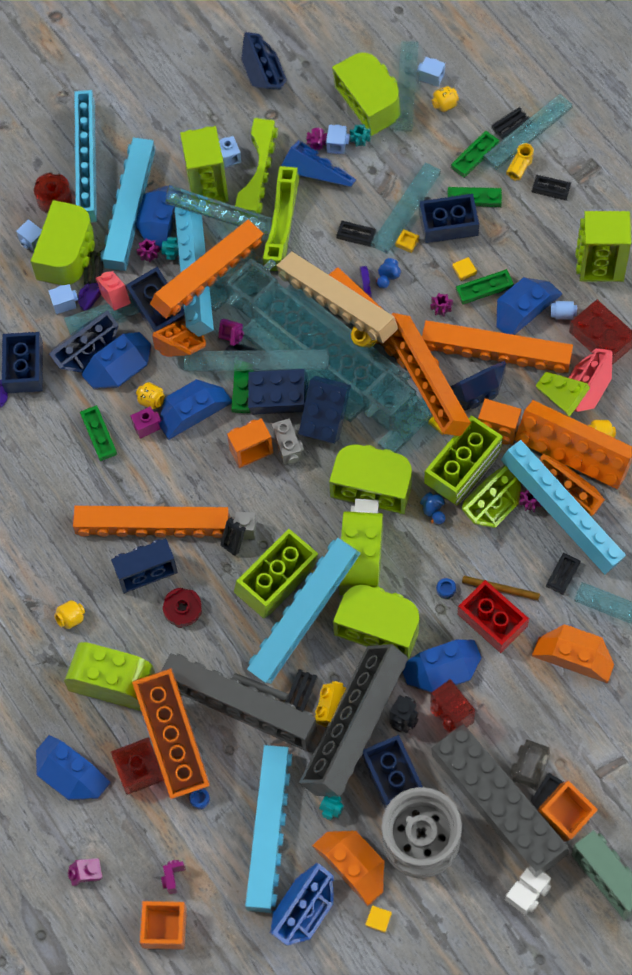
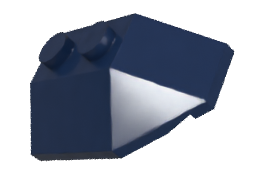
(261, 63)
(79, 347)
(480, 386)

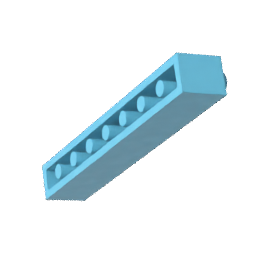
(85, 152)
(129, 199)
(191, 247)
(563, 507)
(303, 611)
(268, 829)

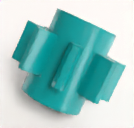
(360, 135)
(170, 248)
(331, 807)

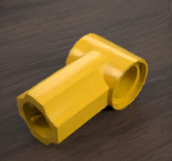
(520, 162)

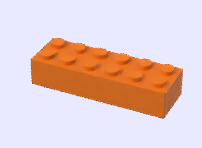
(575, 444)
(171, 733)

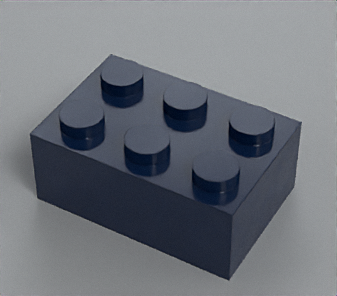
(449, 218)
(142, 291)
(22, 362)
(277, 391)
(324, 409)
(144, 565)
(390, 769)

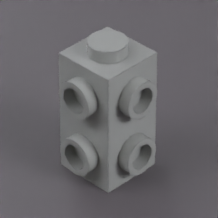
(286, 440)

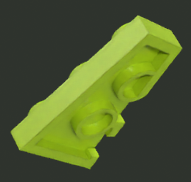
(562, 391)

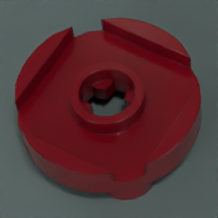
(186, 617)

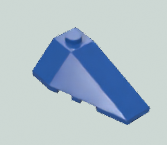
(313, 166)

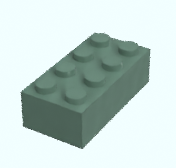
(605, 871)

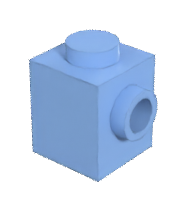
(431, 71)
(337, 139)
(230, 151)
(28, 235)
(63, 298)

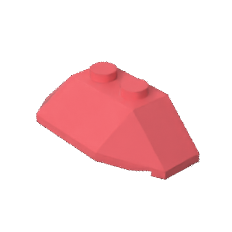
(597, 373)

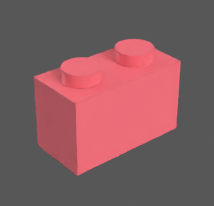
(113, 290)

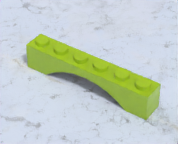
(262, 137)
(283, 213)

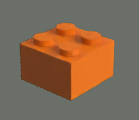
(501, 418)
(250, 442)
(567, 810)
(163, 925)

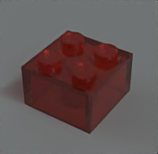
(451, 707)
(137, 766)

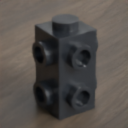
(403, 714)

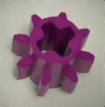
(316, 138)
(148, 250)
(441, 304)
(529, 505)

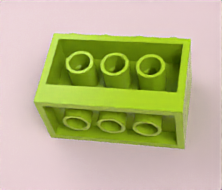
(205, 163)
(603, 246)

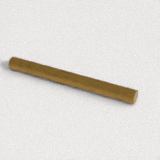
(503, 588)

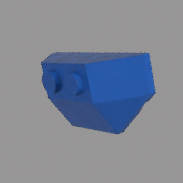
(155, 217)
(524, 303)
(118, 361)
(191, 406)
(437, 665)
(68, 771)
(303, 906)

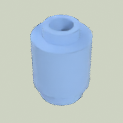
(563, 310)

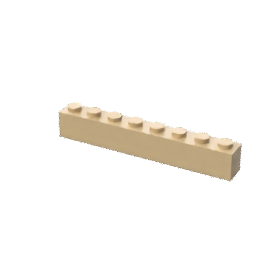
(337, 297)

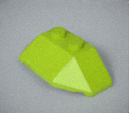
(493, 498)

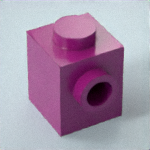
(145, 422)

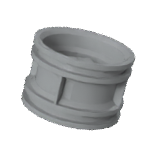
(427, 803)

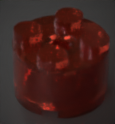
(50, 188)

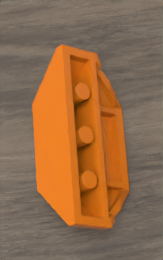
(177, 340)
(578, 487)
(576, 652)
(354, 862)

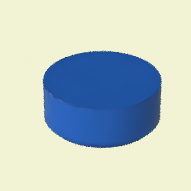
(446, 588)
(199, 799)

